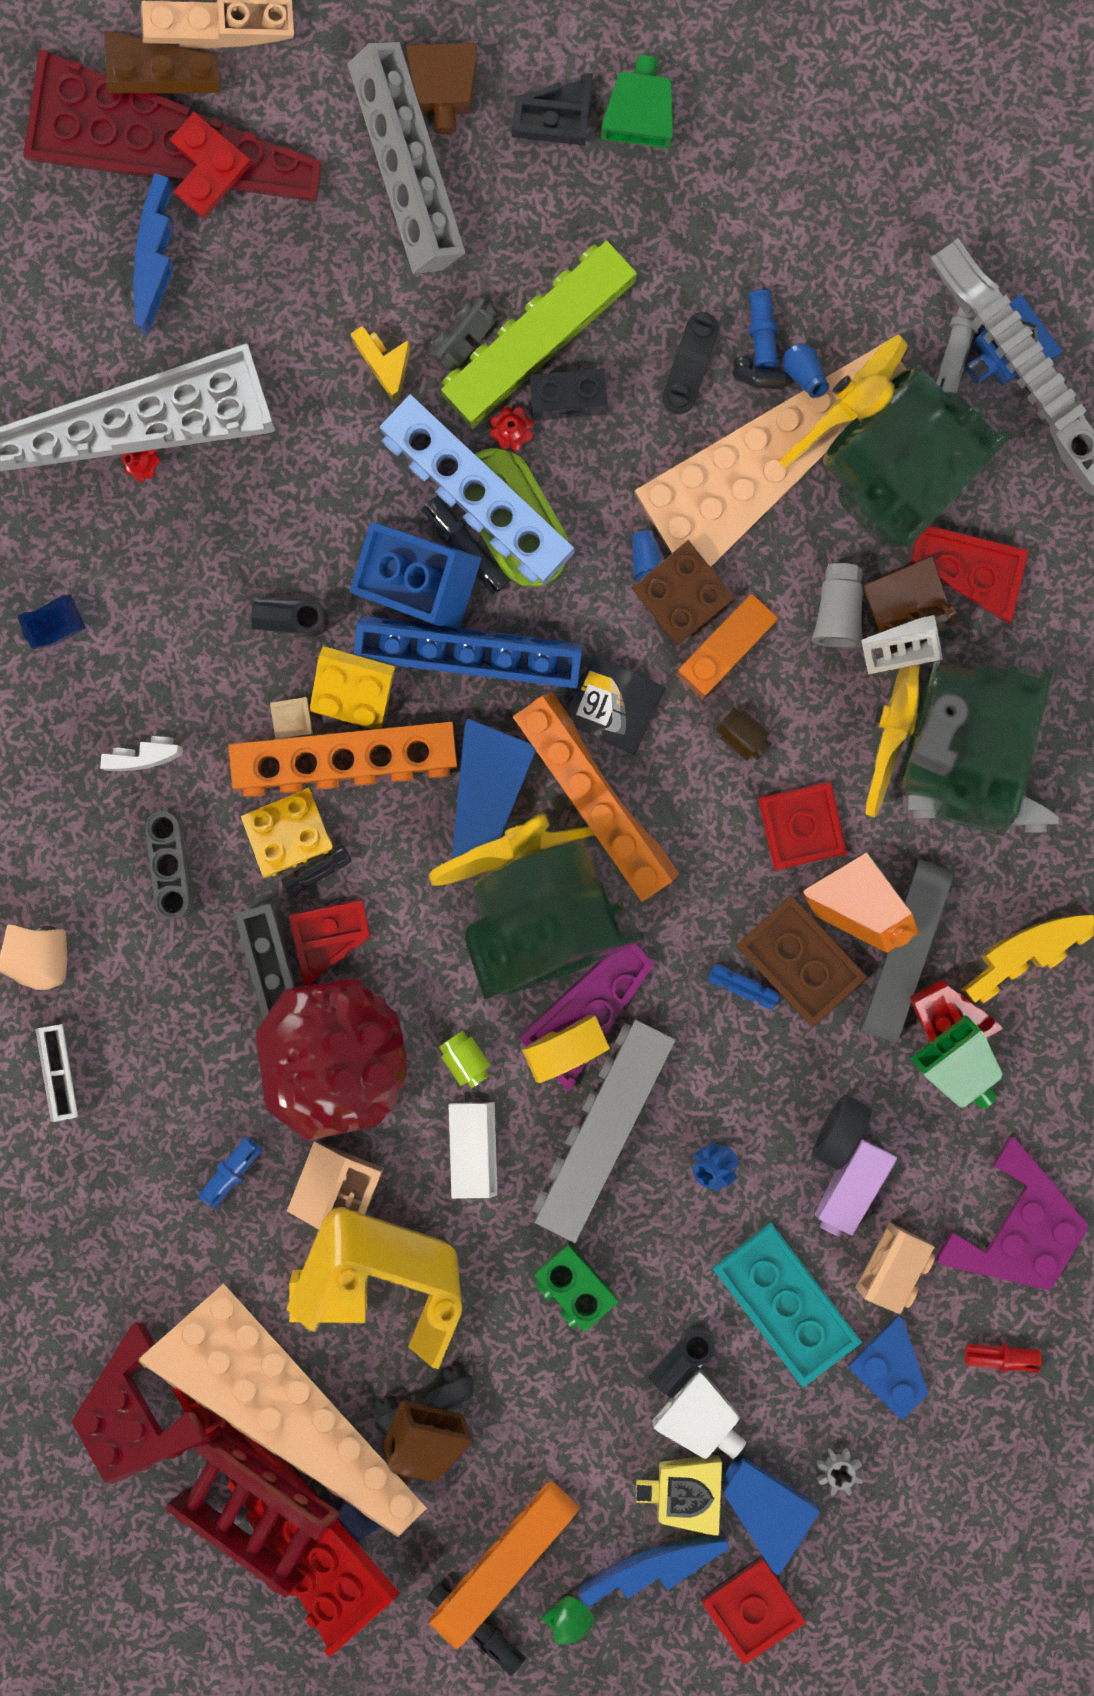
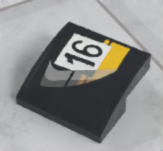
(614, 704)

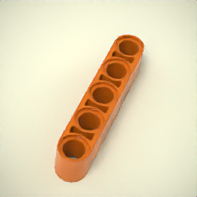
(503, 1565)

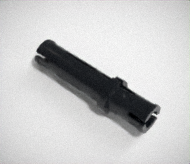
(459, 537)
(485, 1636)

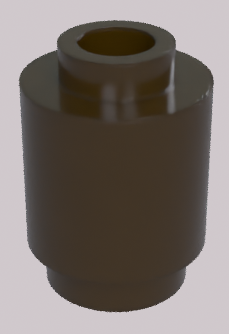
(744, 734)

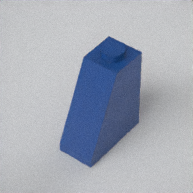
(769, 1510)

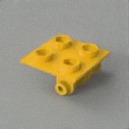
(286, 833)

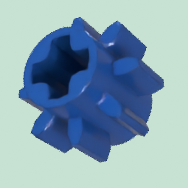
(715, 1166)

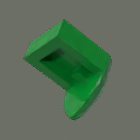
(568, 1620)

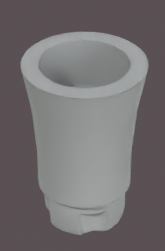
(840, 608)

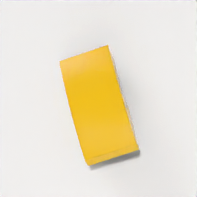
(565, 1049)

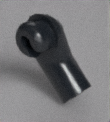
(758, 378)

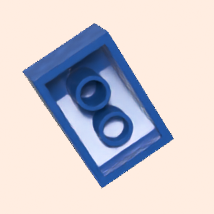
(415, 575)

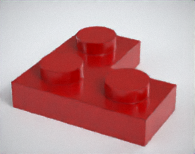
(216, 162)

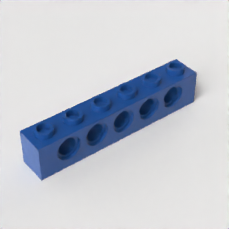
(468, 651)

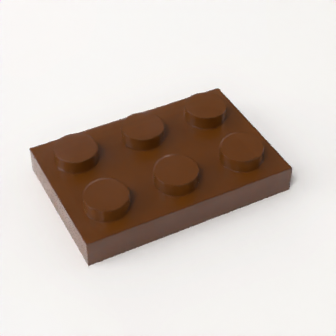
(801, 961)

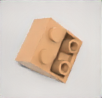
(331, 1182)

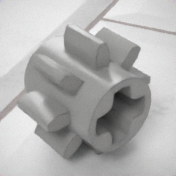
(835, 1462)

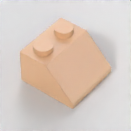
(895, 1269)

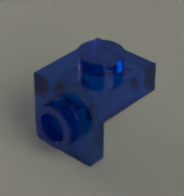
(51, 623)

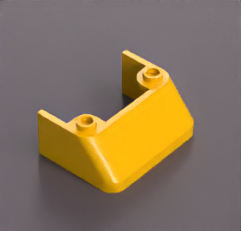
(360, 1246)

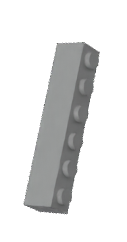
(603, 1130)

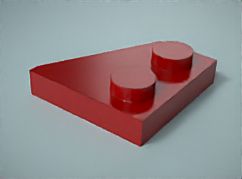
(327, 935)
(943, 1006)

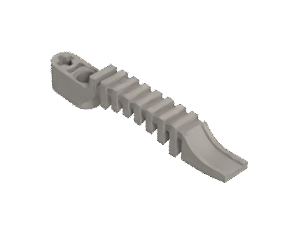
(977, 292)

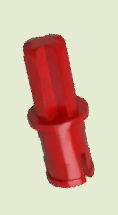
(1003, 1358)

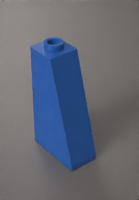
(488, 784)

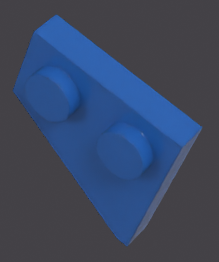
(891, 1369)

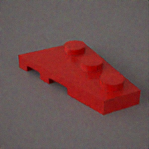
(975, 568)

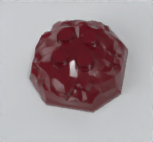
(331, 1059)

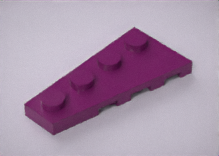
(598, 993)

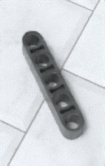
(903, 965)

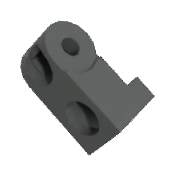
(937, 732)

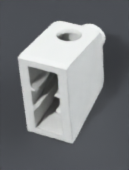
(700, 1419)

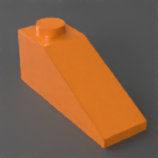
(726, 646)

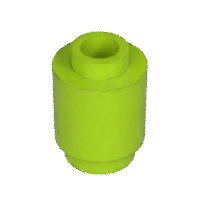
(465, 1060)

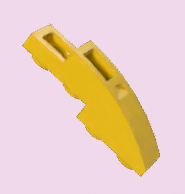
(1040, 943)

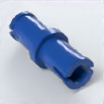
(763, 329)
(230, 1172)

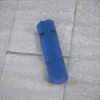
(743, 986)

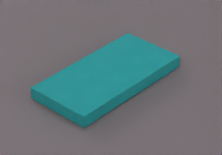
(786, 1304)

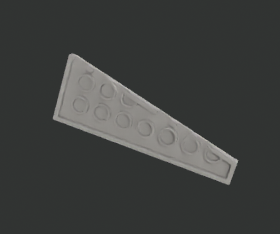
(177, 407)

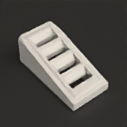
(917, 654)

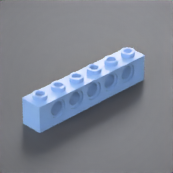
(414, 419)

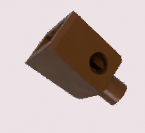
(443, 81)
(424, 1441)

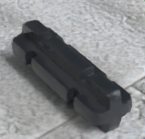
(316, 870)

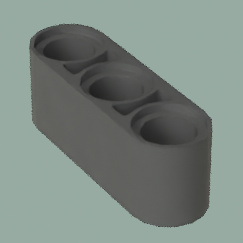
(157, 851)

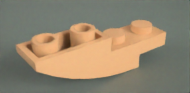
(217, 24)

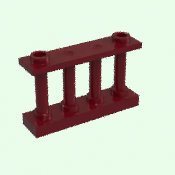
(271, 1486)

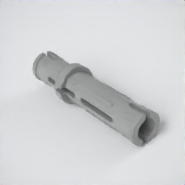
(957, 350)

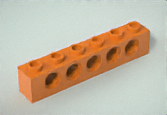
(249, 756)

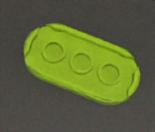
(523, 483)

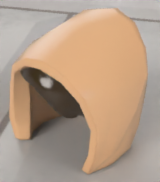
(34, 957)

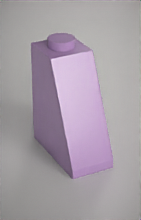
(854, 1188)

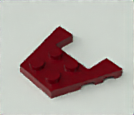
(119, 1424)

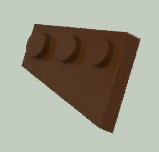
(157, 67)

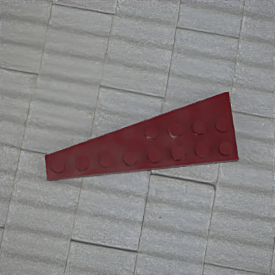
(130, 134)

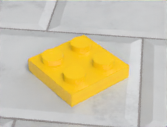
(351, 688)

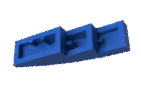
(151, 267)
(667, 1562)

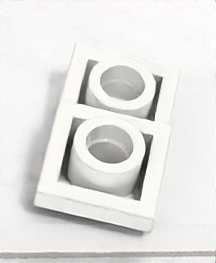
(151, 754)

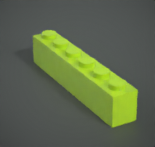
(538, 334)

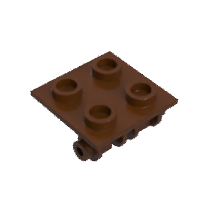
(682, 592)
(908, 596)

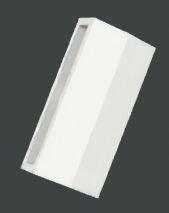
(48, 1073)
(473, 1150)

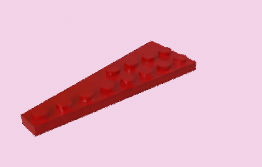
(341, 1581)

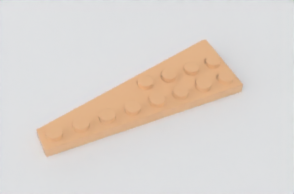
(739, 478)
(252, 1383)

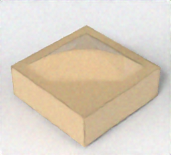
(291, 718)

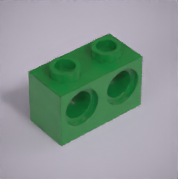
(583, 1281)

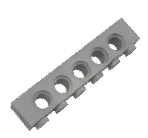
(406, 157)

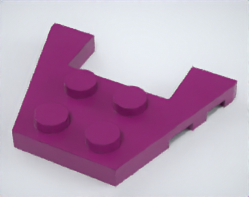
(1034, 1236)

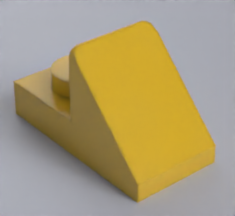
(389, 368)

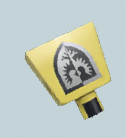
(686, 1493)

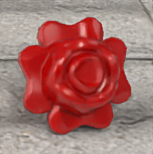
(511, 428)
(141, 464)

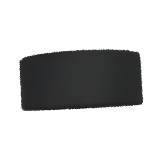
(842, 1132)

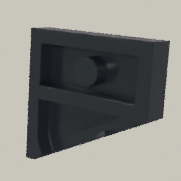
(554, 113)

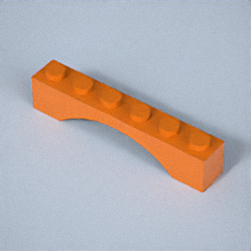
(566, 756)

